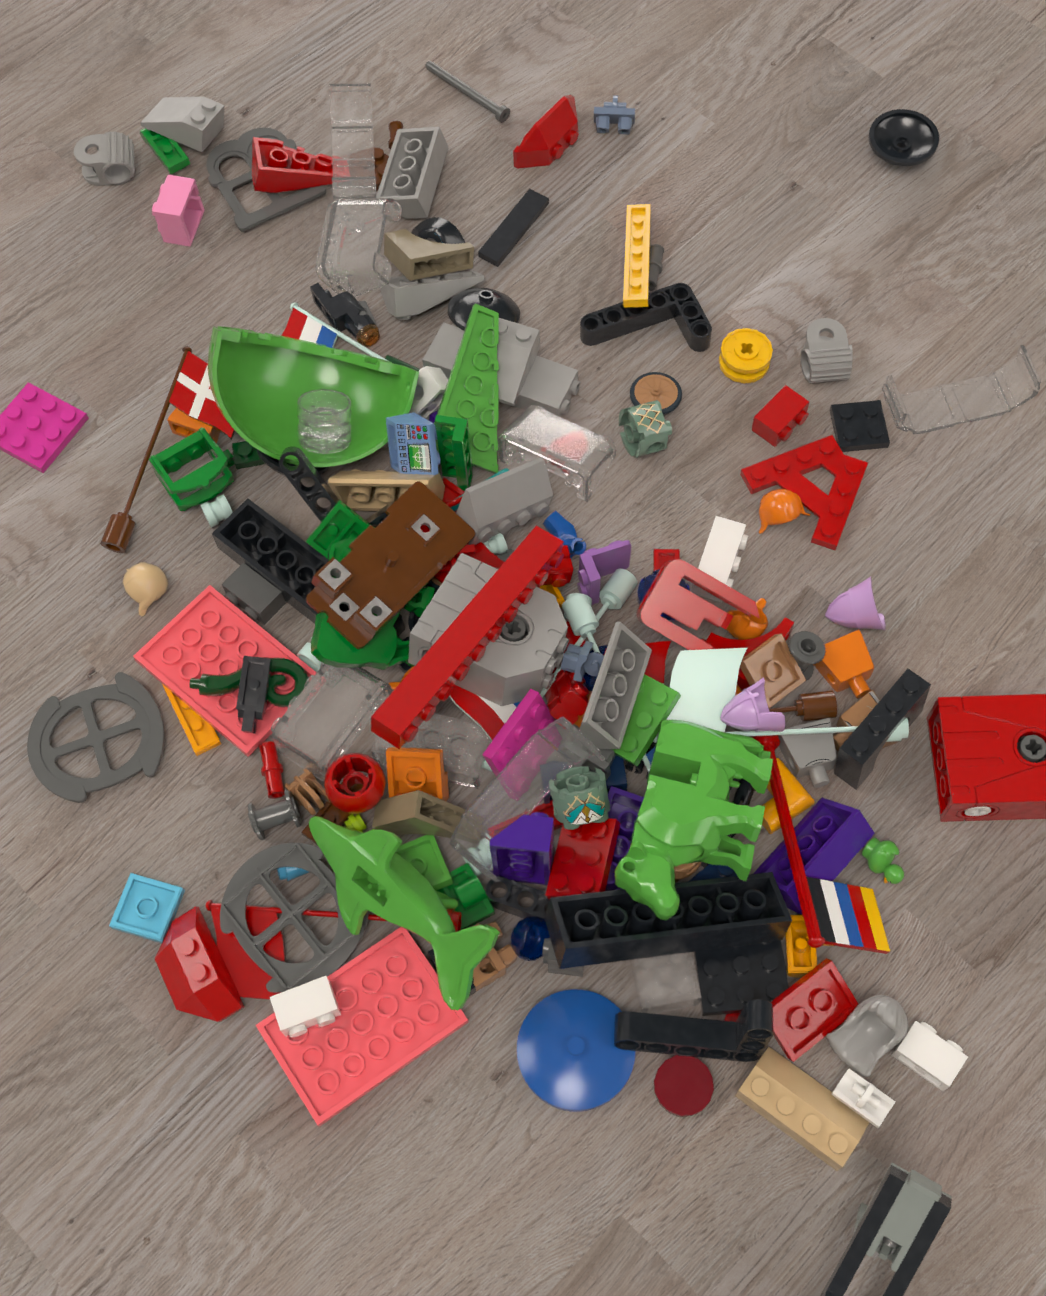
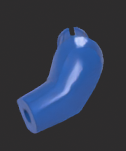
(565, 531)

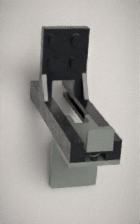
(897, 1225)

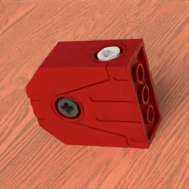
(989, 757)

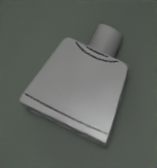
(810, 752)

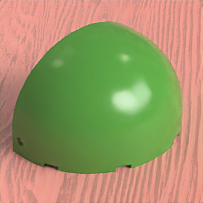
(263, 375)

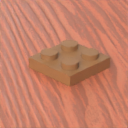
(777, 667)

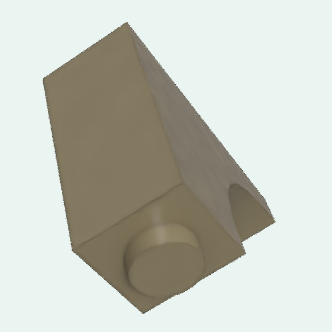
(424, 258)
(417, 814)

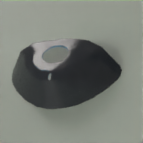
(445, 231)

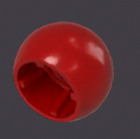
(348, 766)

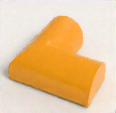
(796, 795)
(799, 955)

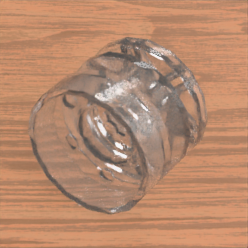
(324, 421)

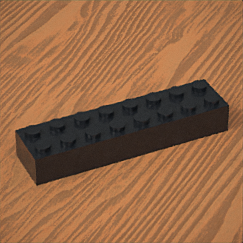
(276, 555)
(709, 916)

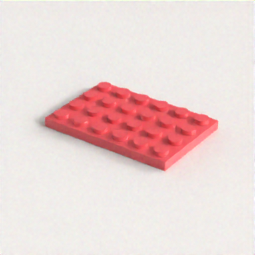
(212, 640)
(386, 1022)

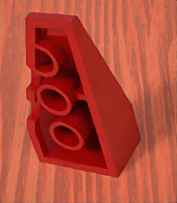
(287, 169)

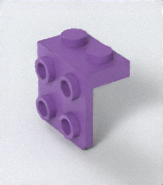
(599, 563)

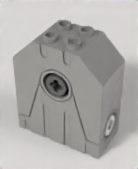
(522, 653)

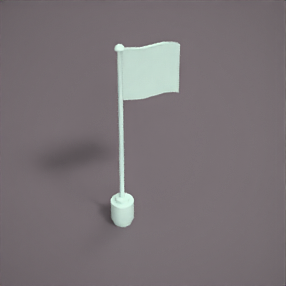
(708, 684)

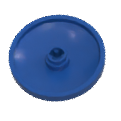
(571, 1053)

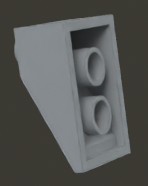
(187, 120)
(516, 355)

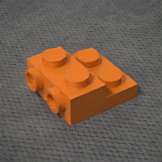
(416, 770)

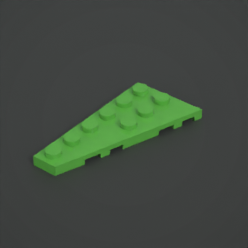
(474, 387)

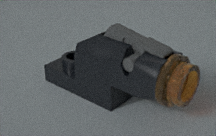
(347, 314)

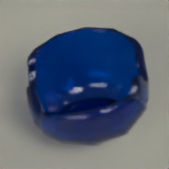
(529, 937)

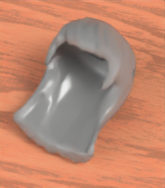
(869, 1033)

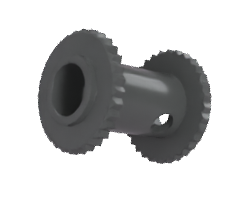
(807, 650)
(274, 815)

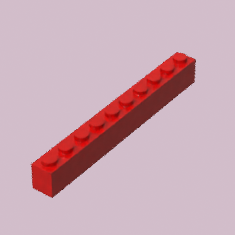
(466, 638)

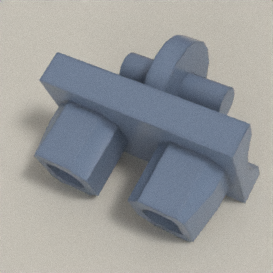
(614, 113)
(580, 660)

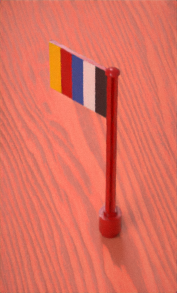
(831, 910)

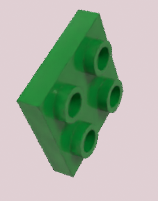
(337, 525)
(470, 896)

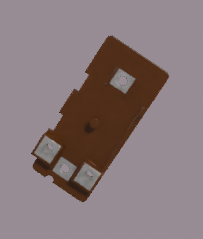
(389, 565)

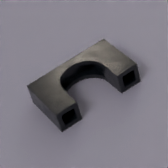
(861, 749)

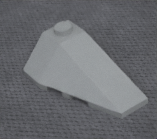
(416, 296)

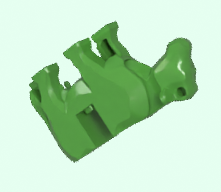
(690, 813)

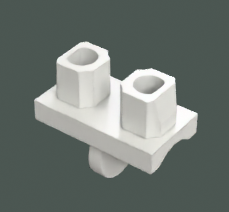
(863, 1098)

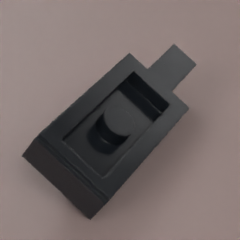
(253, 691)

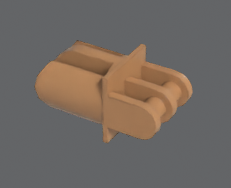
(305, 789)

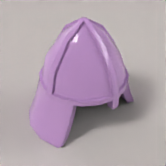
(856, 608)
(750, 711)

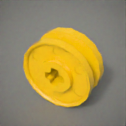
(745, 355)

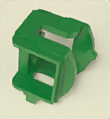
(184, 452)

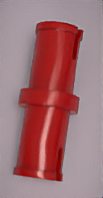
(272, 770)

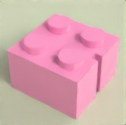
(178, 210)

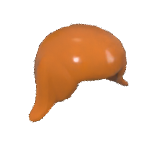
(779, 508)
(747, 627)

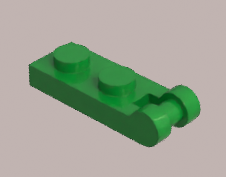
(166, 150)

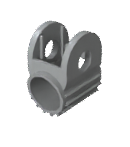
(111, 163)
(826, 357)

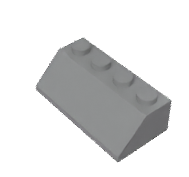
(414, 170)
(506, 500)
(615, 689)

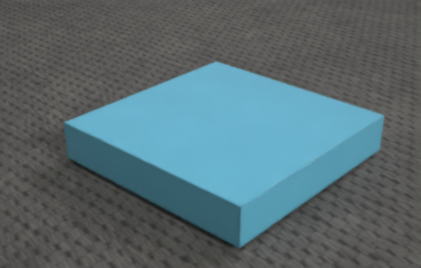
(146, 908)

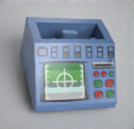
(412, 444)

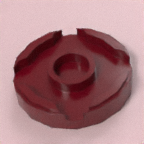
(683, 1086)

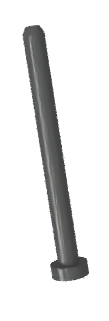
(501, 113)

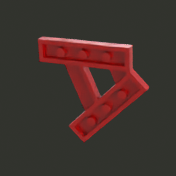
(788, 473)

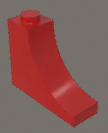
(719, 642)

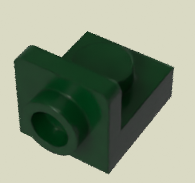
(245, 455)

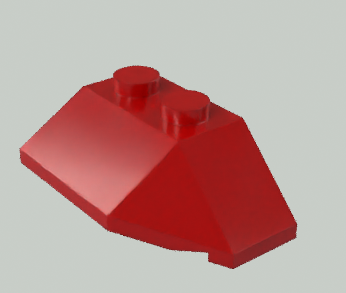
(549, 136)
(196, 970)

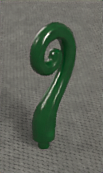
(224, 684)

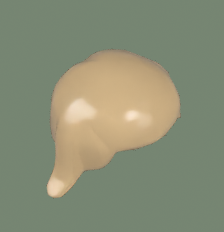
(145, 584)

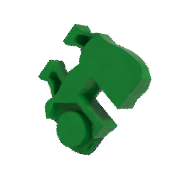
(381, 651)

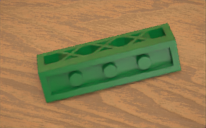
(459, 447)

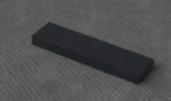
(513, 227)

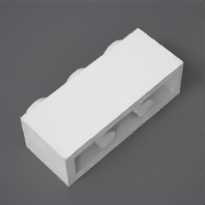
(721, 553)

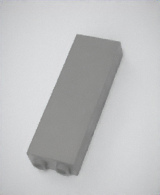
(546, 384)

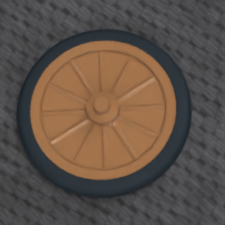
(658, 387)

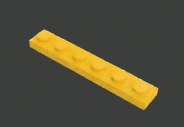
(637, 256)

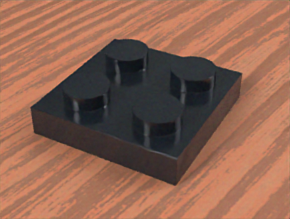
(859, 426)

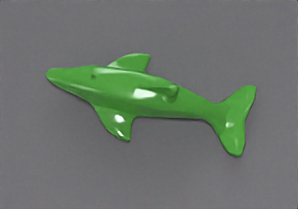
(383, 882)

